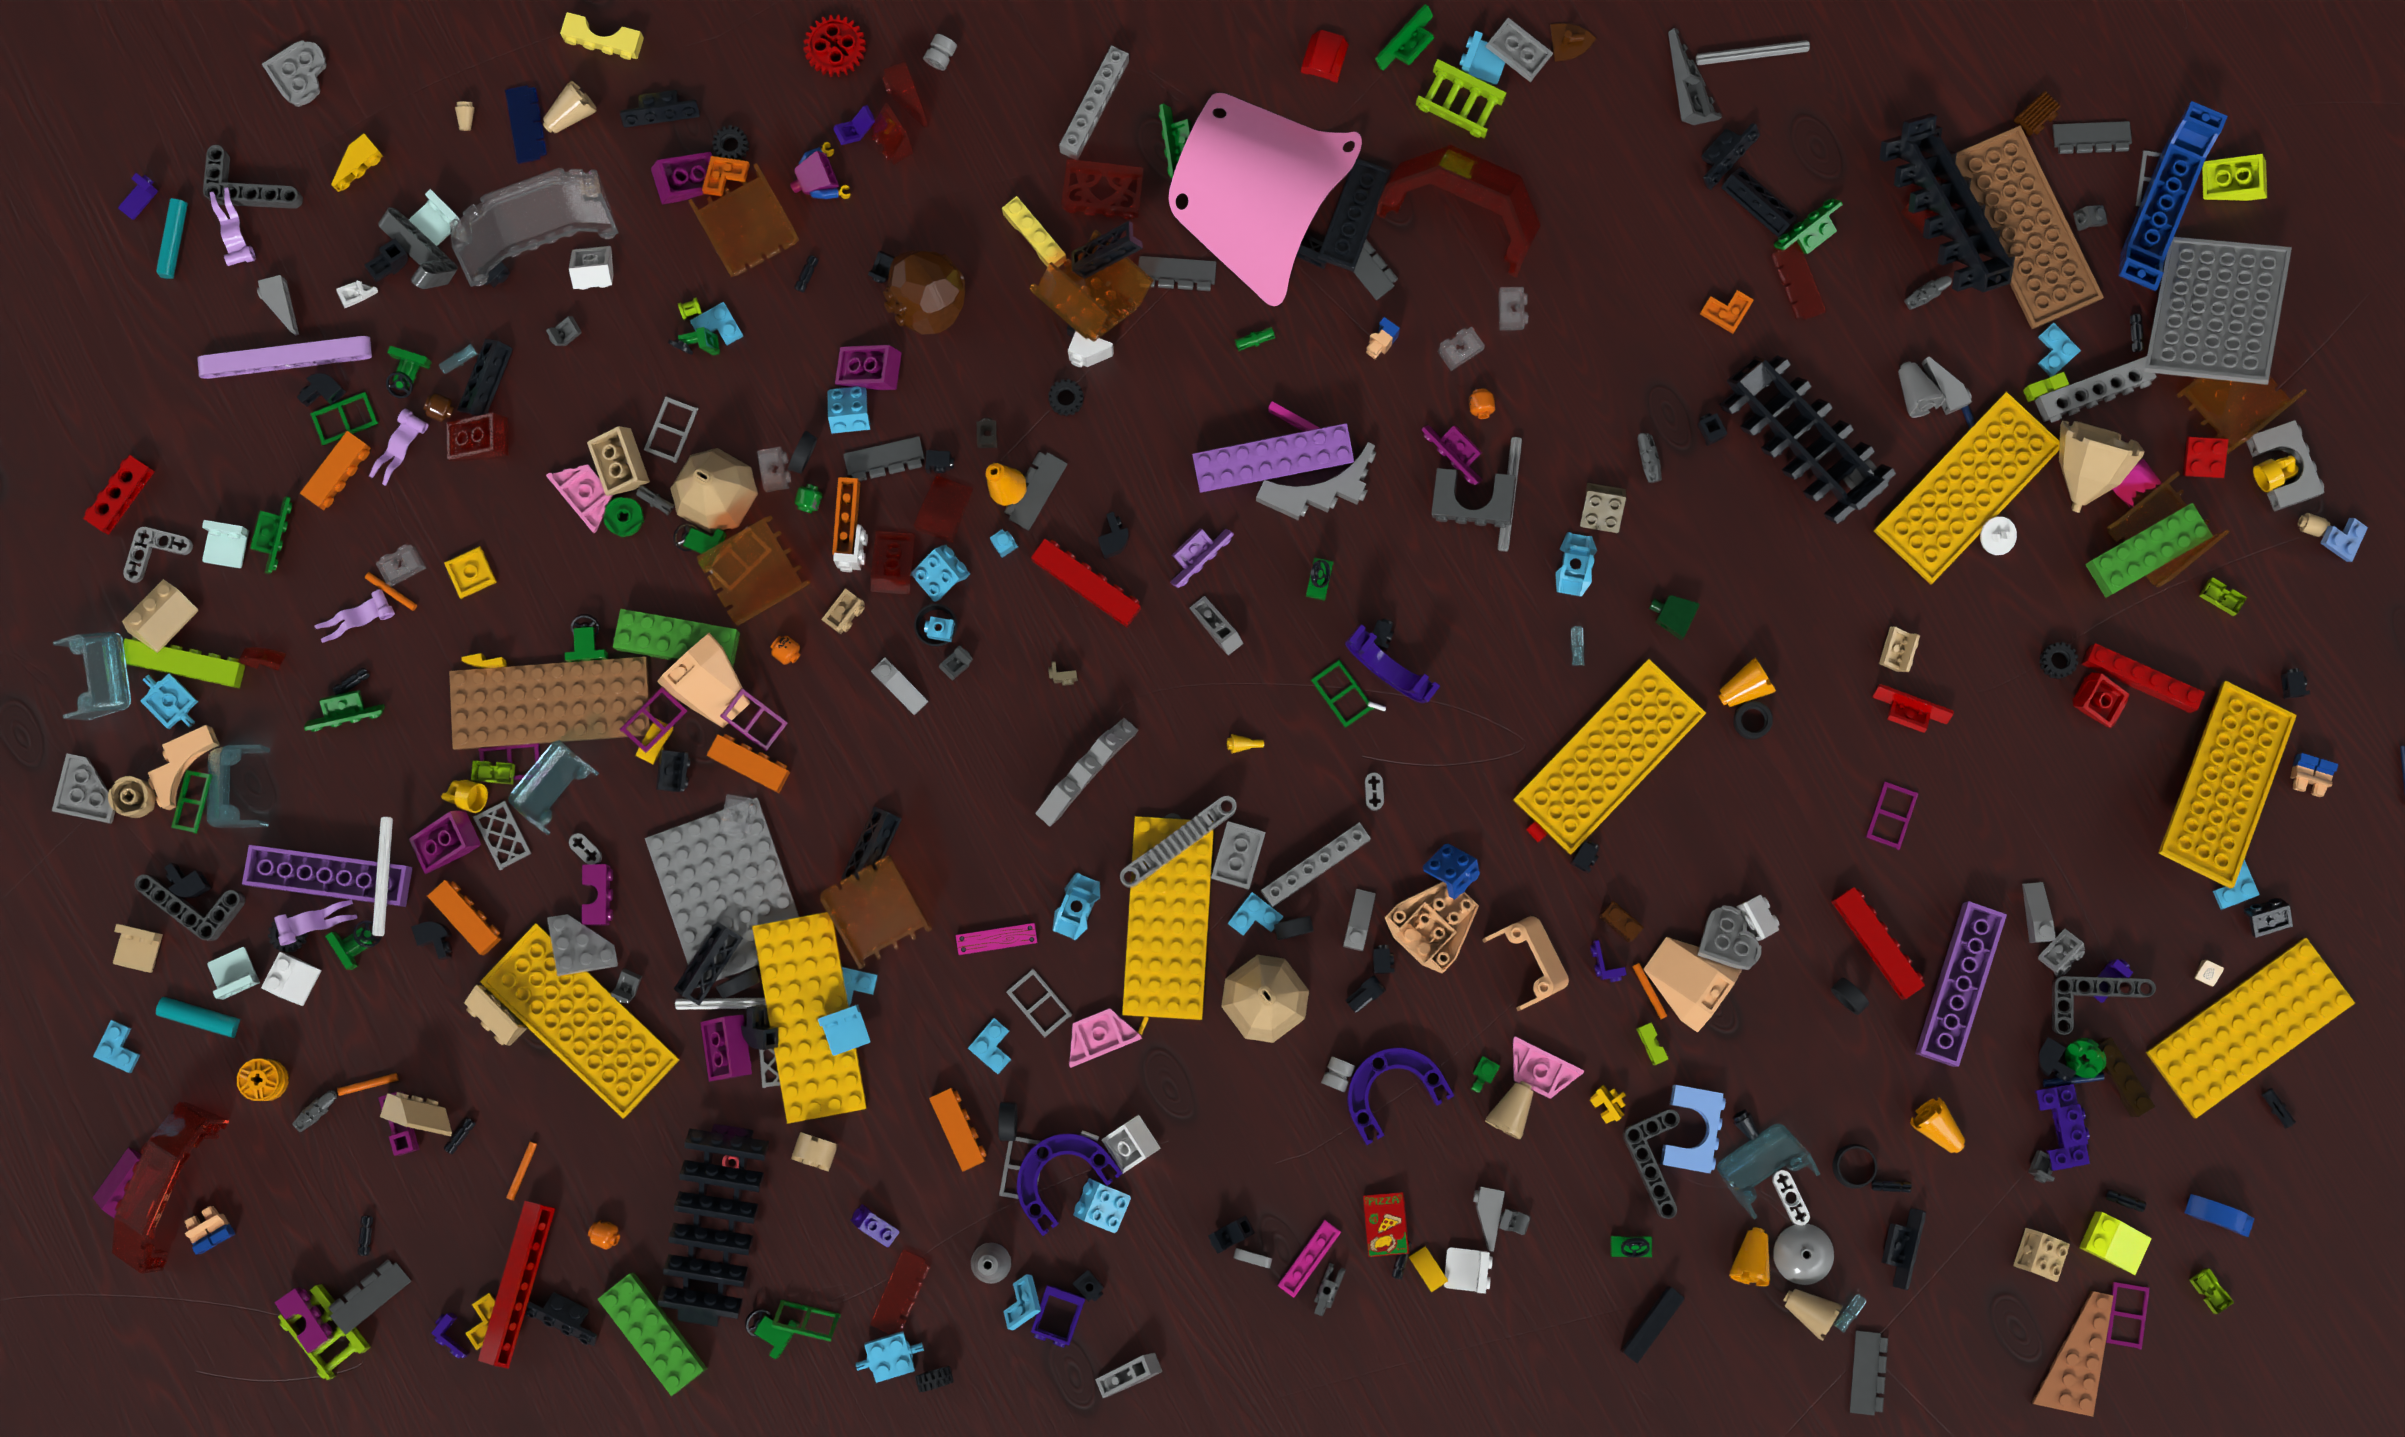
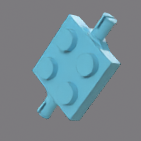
(169, 701)
(889, 1356)

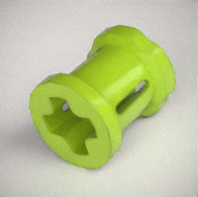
(685, 313)

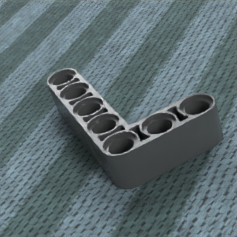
(243, 190)
(435, 266)
(187, 910)
(2093, 990)
(1649, 1160)

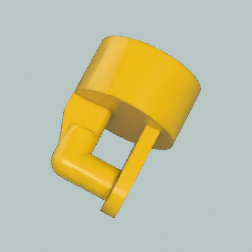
(2274, 473)
(467, 795)

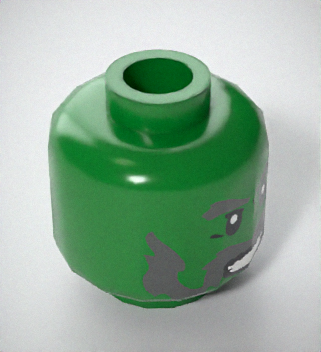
(808, 498)

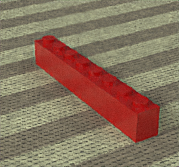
(516, 1284)

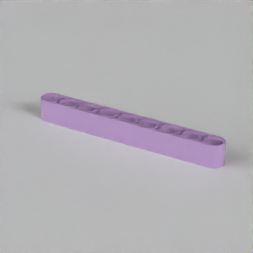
(277, 357)

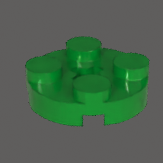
(613, 512)
(2090, 1048)

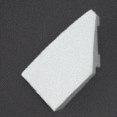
(355, 293)

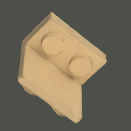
(137, 948)
(2041, 1254)

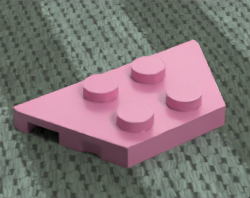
(583, 492)
(1098, 1036)
(1541, 1069)

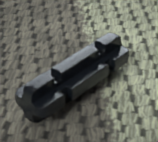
(806, 273)
(2137, 332)
(351, 681)
(459, 1136)
(1892, 1186)
(2126, 1200)
(365, 1235)
(1400, 1264)

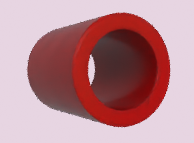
(1536, 831)

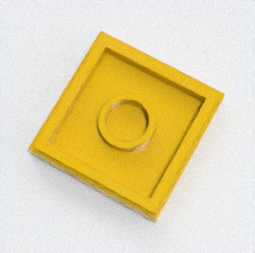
(470, 572)

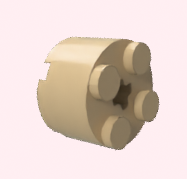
(123, 790)
(814, 1151)

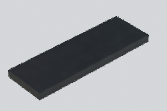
(1354, 215)

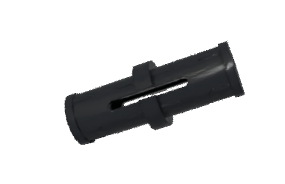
(2278, 1108)

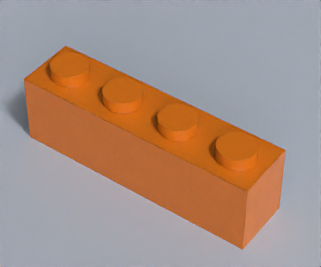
(335, 470)
(846, 515)
(748, 763)
(464, 917)
(957, 1129)

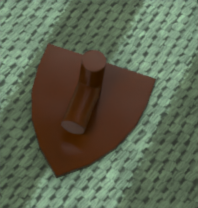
(1569, 41)

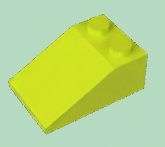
(2235, 178)
(2115, 1242)

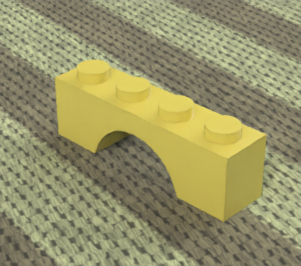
(624, 42)
(1033, 231)

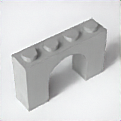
(2289, 439)

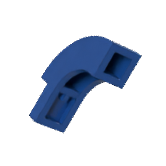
(2219, 1214)

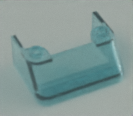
(105, 674)
(546, 783)
(219, 811)
(1761, 1159)

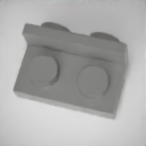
(2062, 953)

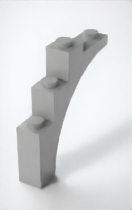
(1346, 485)
(1085, 770)

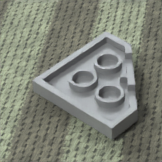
(82, 791)
(578, 947)

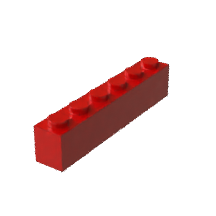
(1086, 583)
(2143, 678)
(1878, 943)

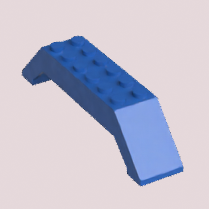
(2168, 195)

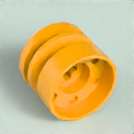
(273, 1084)

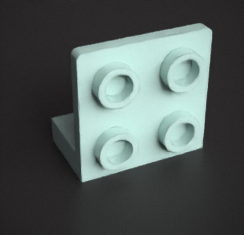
(434, 218)
(225, 544)
(232, 973)

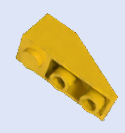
(357, 159)

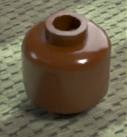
(438, 407)

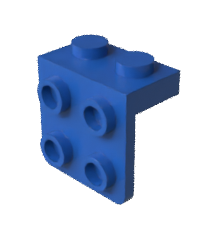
(1453, 868)

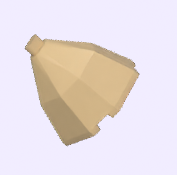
(2094, 461)
(718, 500)
(1250, 1009)

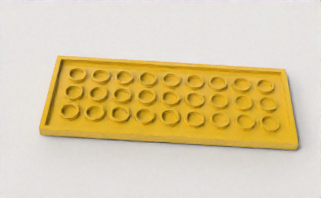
(1968, 488)
(1609, 756)
(2227, 784)
(1168, 927)
(801, 985)
(580, 1023)
(2250, 1028)

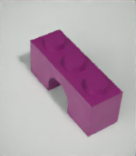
(598, 912)
(402, 1138)
(316, 1331)

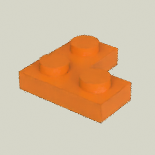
(723, 169)
(1727, 316)

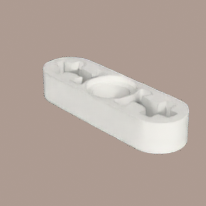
(1792, 1213)

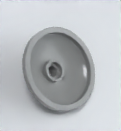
(1789, 1254)

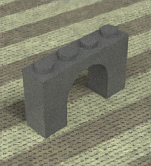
(1496, 512)

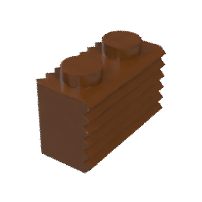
(2037, 113)
(1621, 921)

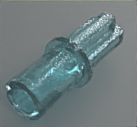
(457, 359)
(1577, 646)
(1850, 1313)

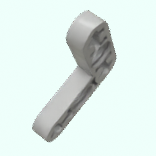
(151, 542)

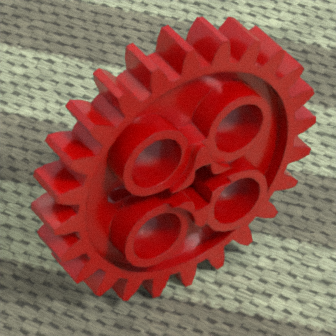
(823, 59)

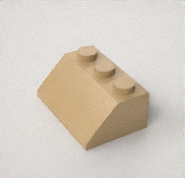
(618, 461)
(159, 616)
(494, 1015)
(416, 1113)

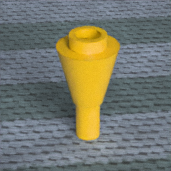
(1239, 743)

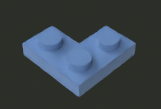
(2347, 542)

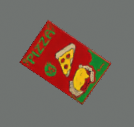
(1386, 1224)

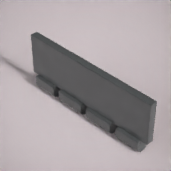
(2086, 135)
(1179, 270)
(1370, 272)
(884, 456)
(1039, 488)
(366, 1301)
(1865, 1373)

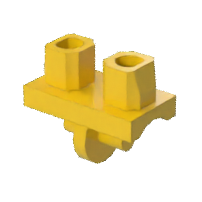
(1613, 1110)

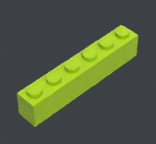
(184, 663)

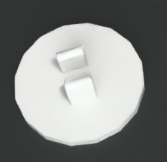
(1998, 535)

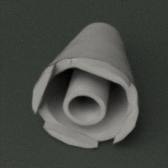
(1918, 390)
(999, 1259)

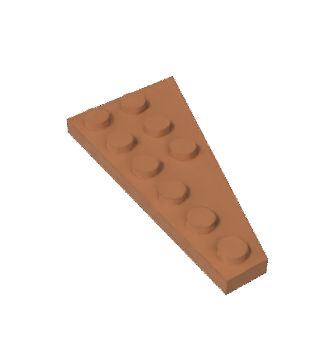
(2077, 1367)

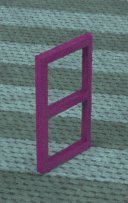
(664, 729)
(745, 731)
(509, 754)
(1906, 820)
(2142, 1317)

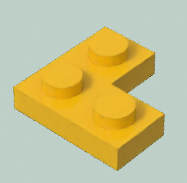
(484, 1309)

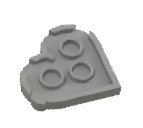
(296, 72)
(1728, 940)

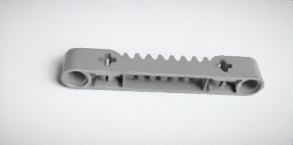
(1178, 841)

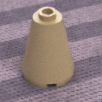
(568, 108)
(1512, 1110)
(1813, 1311)

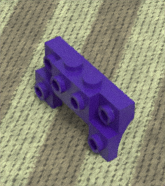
(2069, 1126)

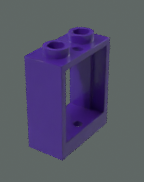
(1064, 1295)

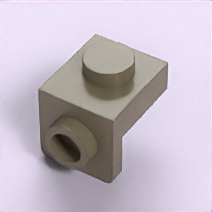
(1065, 678)

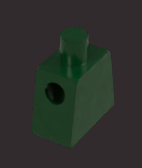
(1675, 614)

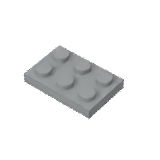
(1519, 49)
(1238, 855)

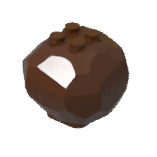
(924, 291)

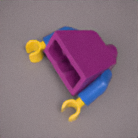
(816, 175)

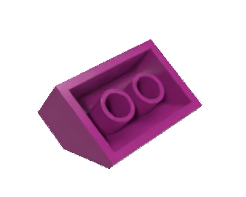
(725, 1048)
(113, 1187)

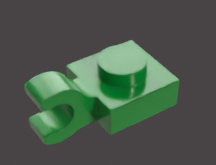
(1484, 1071)

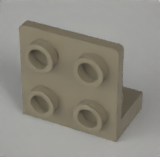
(1603, 508)

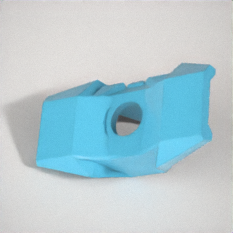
(1571, 580)
(1075, 923)

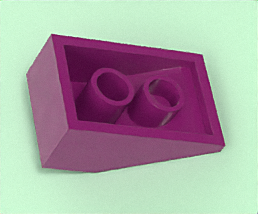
(680, 177)
(868, 367)
(445, 840)

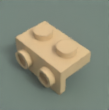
(843, 611)
(1899, 650)

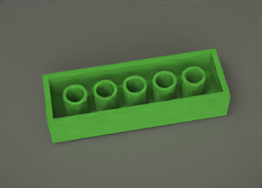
(2149, 550)
(668, 636)
(652, 1333)

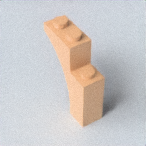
(181, 754)

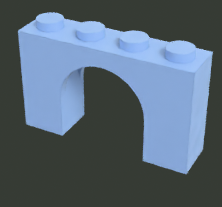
(1709, 1106)

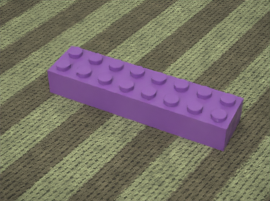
(1273, 457)
(322, 875)
(1961, 984)

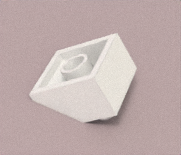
(591, 267)
(1088, 352)
(1758, 917)
(291, 978)
(1131, 1144)

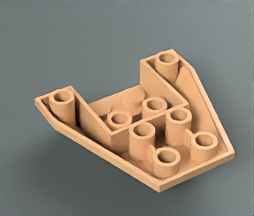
(705, 681)
(1433, 925)
(1690, 982)

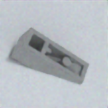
(276, 295)
(1954, 391)
(1216, 625)
(899, 686)
(2038, 913)
(1359, 920)
(1489, 1208)
(1129, 1375)

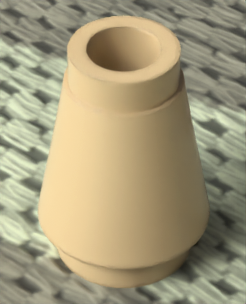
(464, 115)

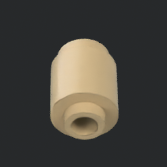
(2313, 524)

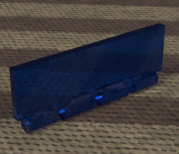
(522, 119)

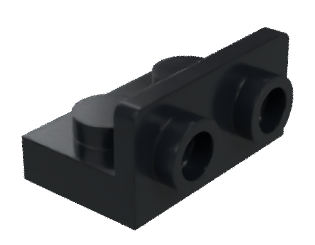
(2269, 917)

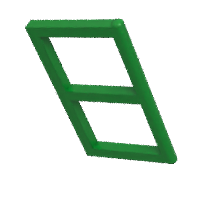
(339, 405)
(1330, 702)
(182, 799)
(802, 1330)

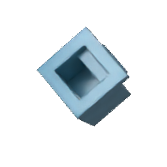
(1003, 542)
(944, 634)

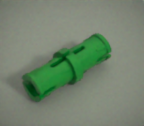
(1254, 338)

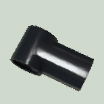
(1367, 992)

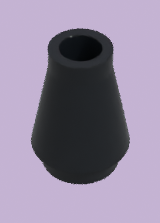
(1744, 1122)

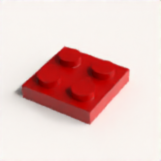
(2205, 457)

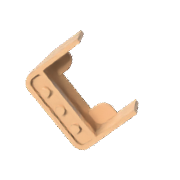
(1554, 976)

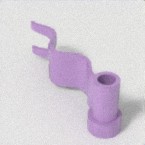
(231, 233)
(399, 442)
(360, 615)
(309, 921)

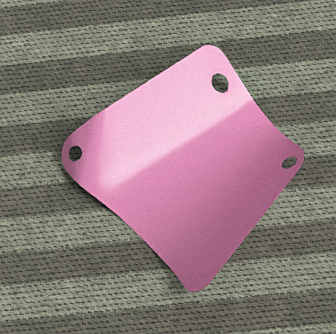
(1256, 188)

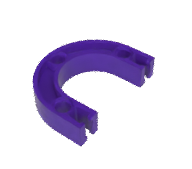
(1414, 686)
(1392, 1058)
(1032, 1165)

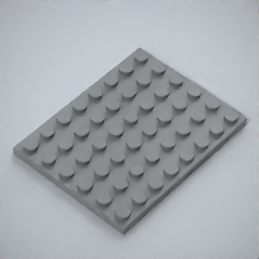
(2218, 310)
(721, 881)

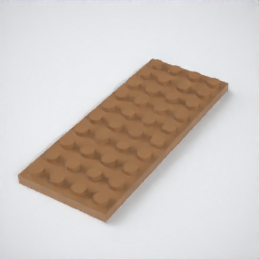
(2048, 265)
(548, 702)

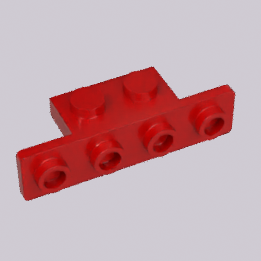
(1911, 710)

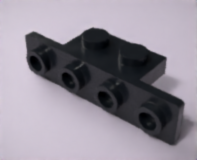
(659, 108)
(1726, 151)
(1902, 1247)
(563, 1315)

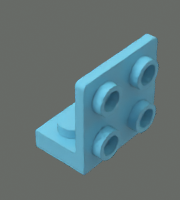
(845, 1030)

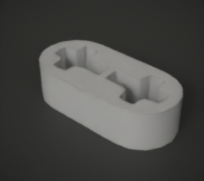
(1369, 792)
(588, 846)
(1252, 1258)

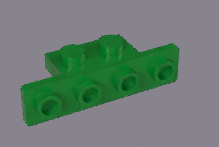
(1409, 41)
(1174, 135)
(1812, 230)
(268, 533)
(341, 709)

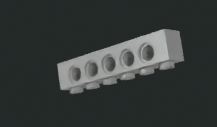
(1094, 103)
(2048, 405)
(1315, 865)

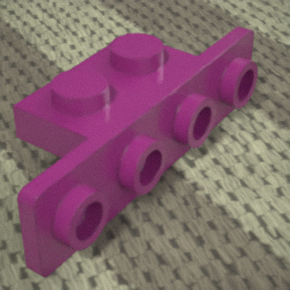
(1458, 449)

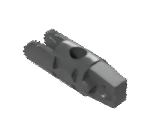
(1927, 292)
(1649, 458)
(314, 1111)
(1322, 1298)

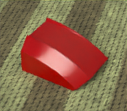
(1325, 55)
(2101, 699)

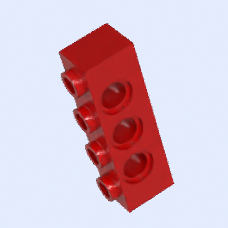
(119, 505)

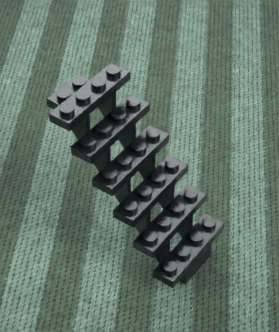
(1924, 135)
(1758, 375)
(702, 1306)

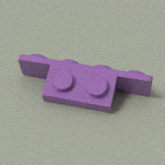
(1196, 552)

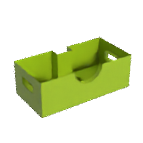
(2048, 385)
(2223, 598)
(493, 774)
(1655, 1052)
(2213, 1291)

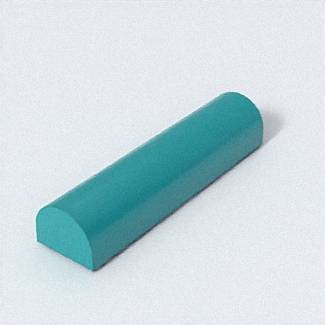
(171, 238)
(197, 1017)

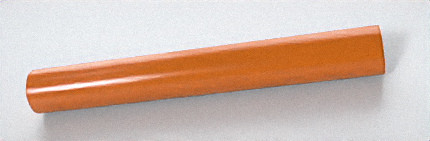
(391, 591)
(1649, 990)
(367, 1084)
(521, 1170)

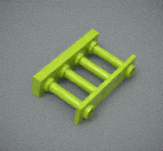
(1461, 79)
(356, 1344)

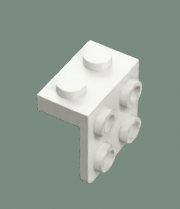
(854, 561)
(1467, 1269)

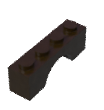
(2130, 1089)

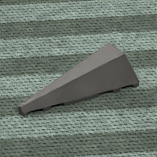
(1691, 91)

